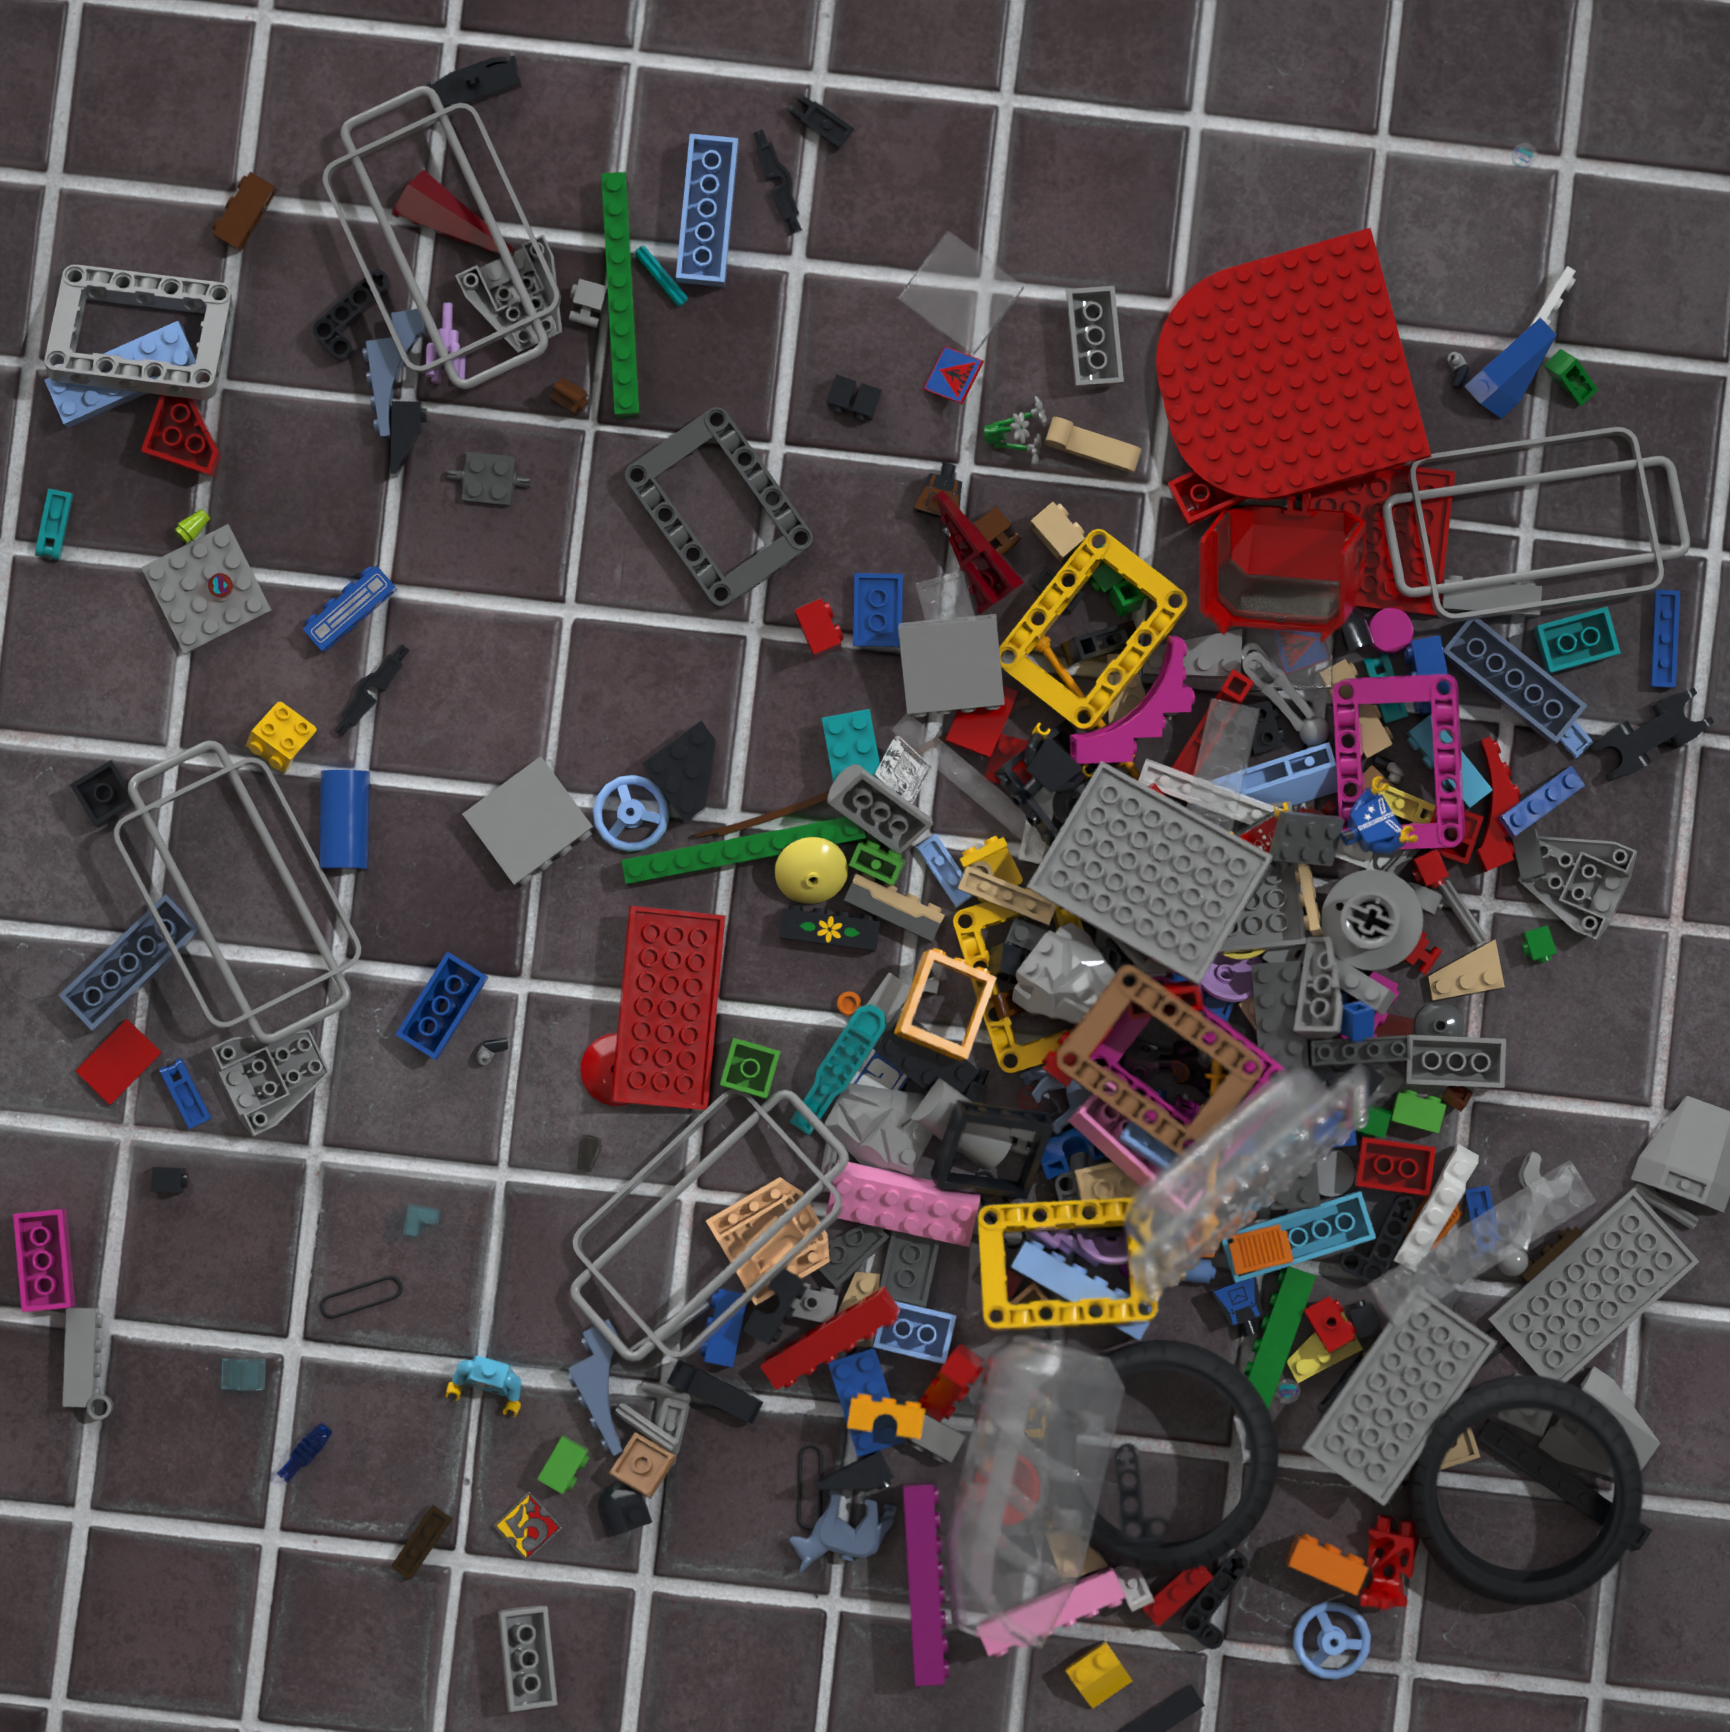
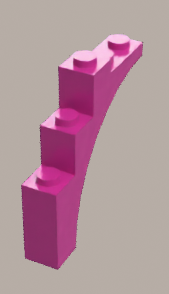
(1166, 695)

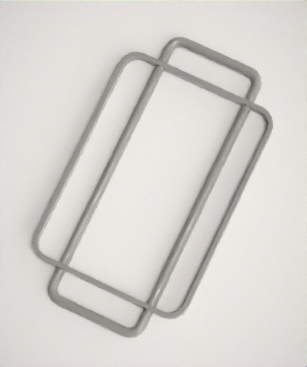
(353, 156)
(1638, 463)
(230, 769)
(593, 1268)

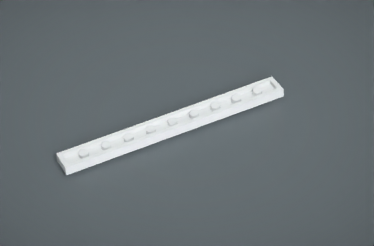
(1249, 809)

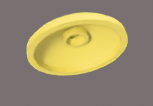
(809, 859)

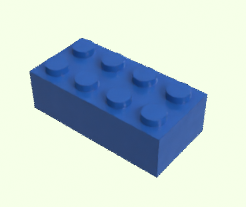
(864, 1375)

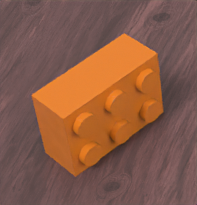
(1326, 1563)

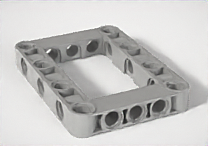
(146, 291)

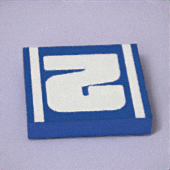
(879, 1073)

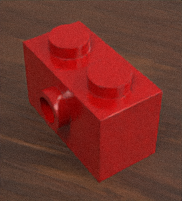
(1429, 870)
(1330, 1325)

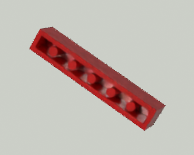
(830, 1338)

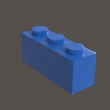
(723, 1344)

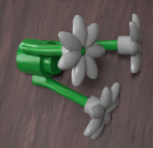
(997, 432)

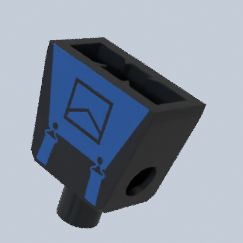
(1240, 1304)

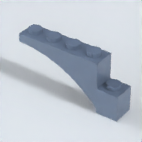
(387, 363)
(592, 1380)

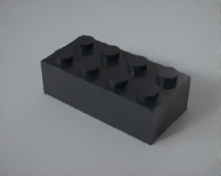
(921, 1063)

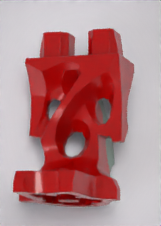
(1388, 1591)

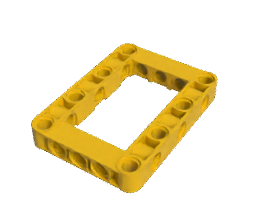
(1056, 599)
(974, 950)
(1065, 1314)

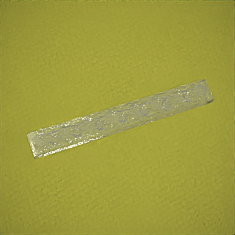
(969, 781)

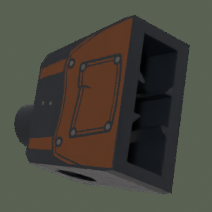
(934, 485)

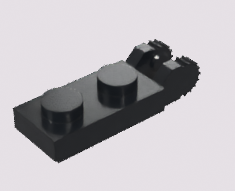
(822, 121)

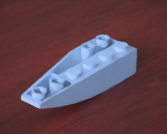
(1293, 777)

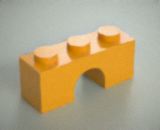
(908, 1416)

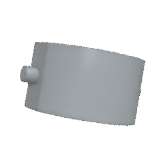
(1428, 898)

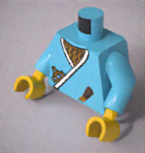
(490, 1377)

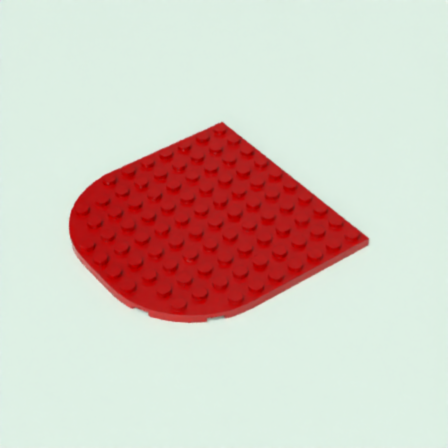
(1290, 373)

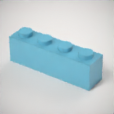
(1473, 783)

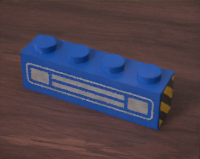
(349, 609)

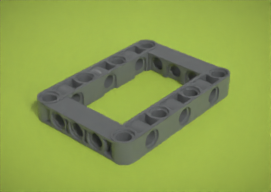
(681, 537)

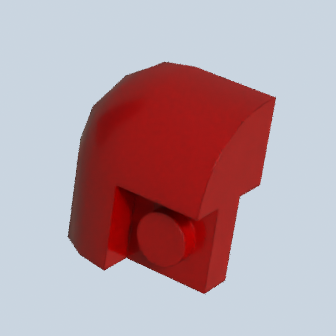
(1463, 850)

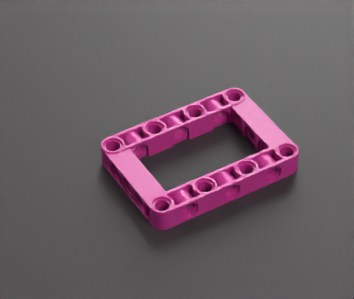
(1446, 755)
(1127, 1030)

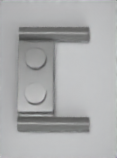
(674, 1411)

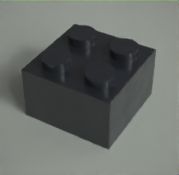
(103, 793)

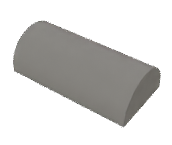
(1094, 337)
(877, 808)
(1456, 1061)
(979, 1143)
(527, 1658)

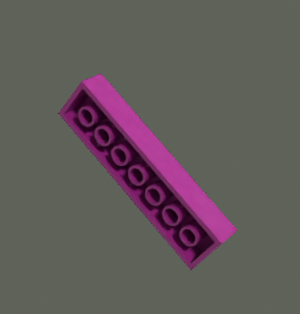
(924, 1586)

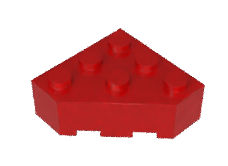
(181, 436)
(952, 1383)

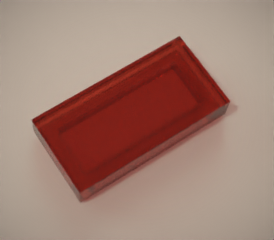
(1395, 1026)

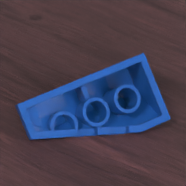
(1507, 377)

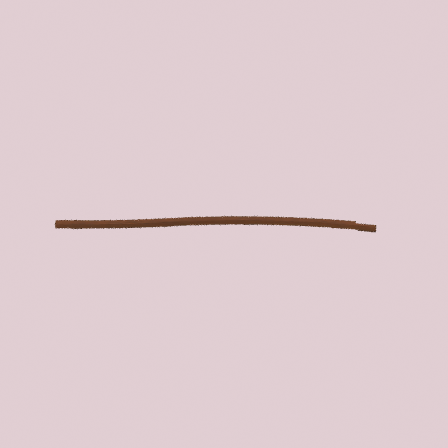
(805, 803)

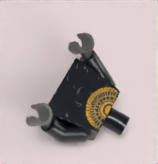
(1189, 1065)

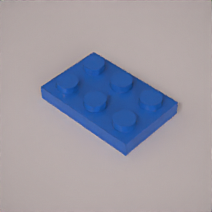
(877, 609)

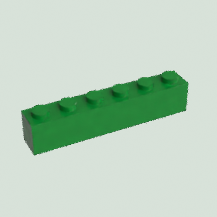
(1278, 1331)

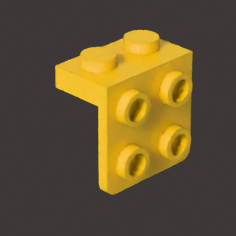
(280, 736)
(997, 856)

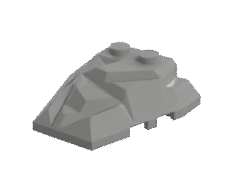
(1062, 975)
(878, 1127)

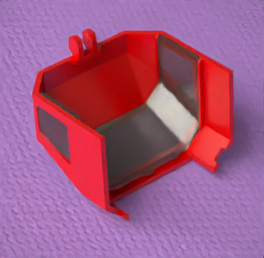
(1282, 567)

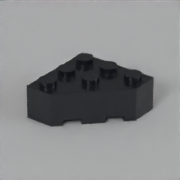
(685, 770)

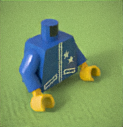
(1374, 823)

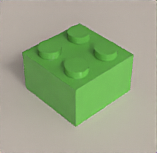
(750, 1068)

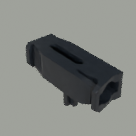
(478, 81)

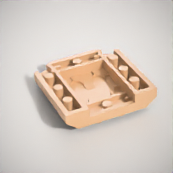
(750, 1217)

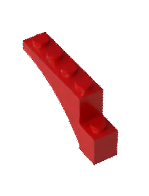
(1233, 691)
(1494, 848)

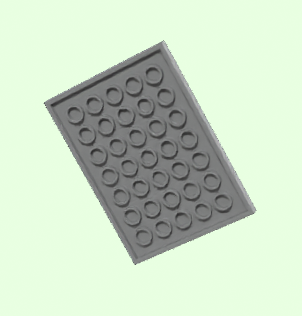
(1150, 872)

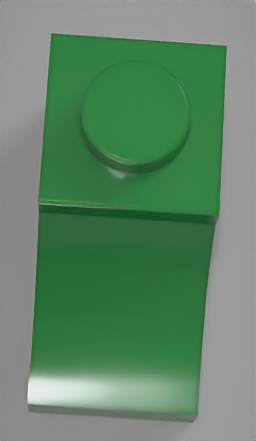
(1571, 376)

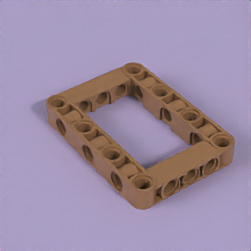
(1184, 1021)

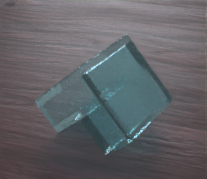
(417, 1215)
(243, 1374)

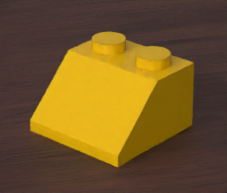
(1098, 1674)

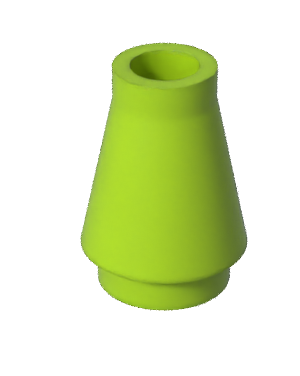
(191, 526)

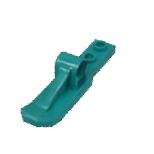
(842, 1062)

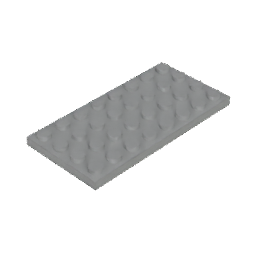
(1593, 1289)
(1396, 1396)

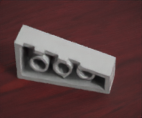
(1206, 656)

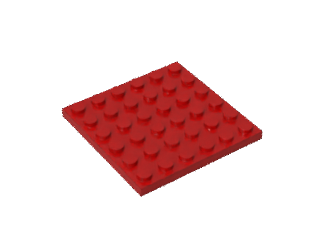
(1365, 499)

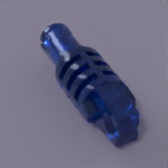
(306, 1451)

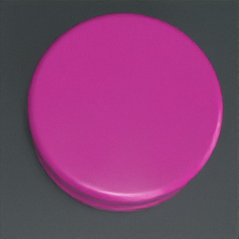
(1391, 630)

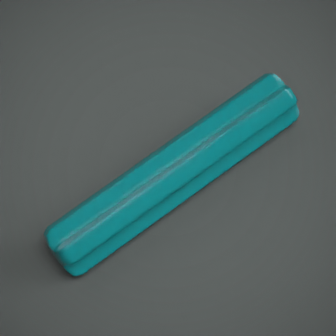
(661, 276)

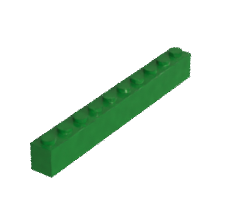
(620, 295)
(735, 850)

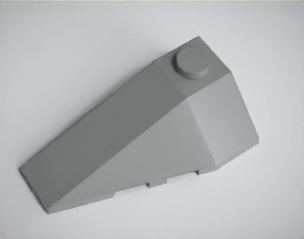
(1319, 994)

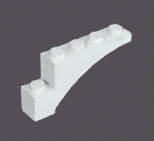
(1440, 1203)

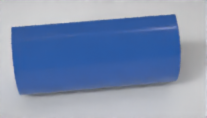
(344, 819)
(442, 1006)

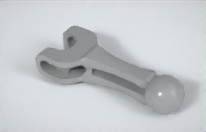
(1266, 675)
(1528, 1173)

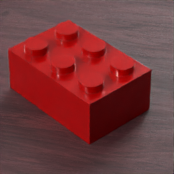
(1394, 1166)

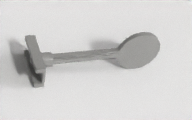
(1334, 1175)

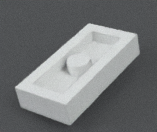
(1133, 1587)

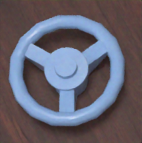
(631, 813)
(1332, 1640)

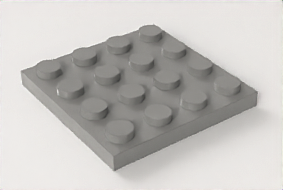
(184, 596)

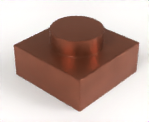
(1457, 1096)

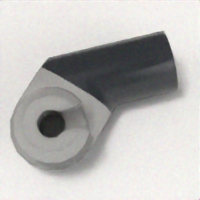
(1459, 368)
(1389, 766)
(489, 1048)

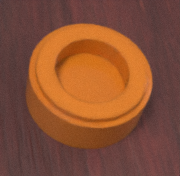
(848, 1003)

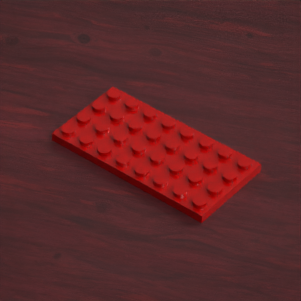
(668, 1008)

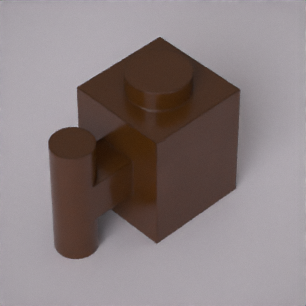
(569, 396)
(993, 527)

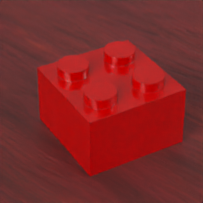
(818, 627)

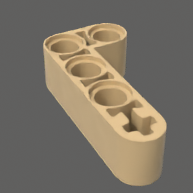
(1091, 445)

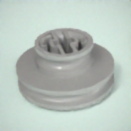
(1404, 919)

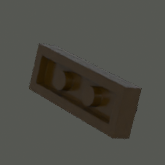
(1550, 1252)
(421, 1542)

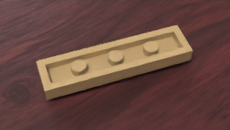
(1007, 895)

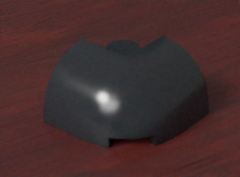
(1356, 631)
(622, 1509)

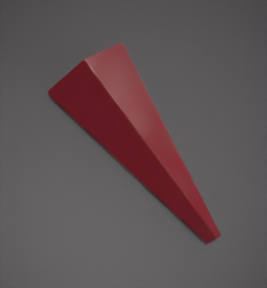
(434, 206)
(986, 570)

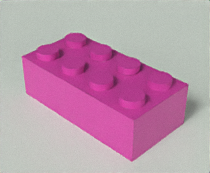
(44, 1260)

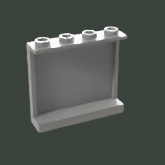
(951, 665)
(528, 822)

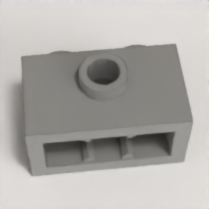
(816, 1304)

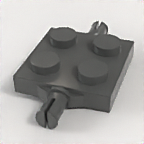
(488, 478)

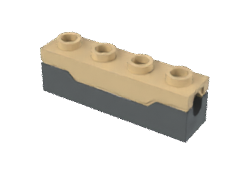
(894, 907)

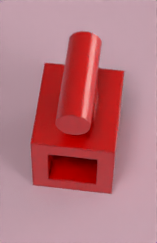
(1419, 953)

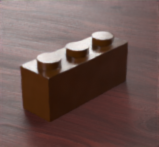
(244, 211)

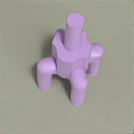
(451, 341)
(1062, 1240)

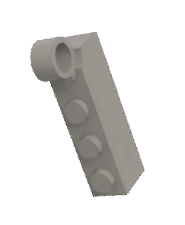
(81, 1360)

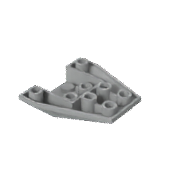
(497, 300)
(1583, 881)
(268, 1078)
(1690, 1155)
(1575, 1446)

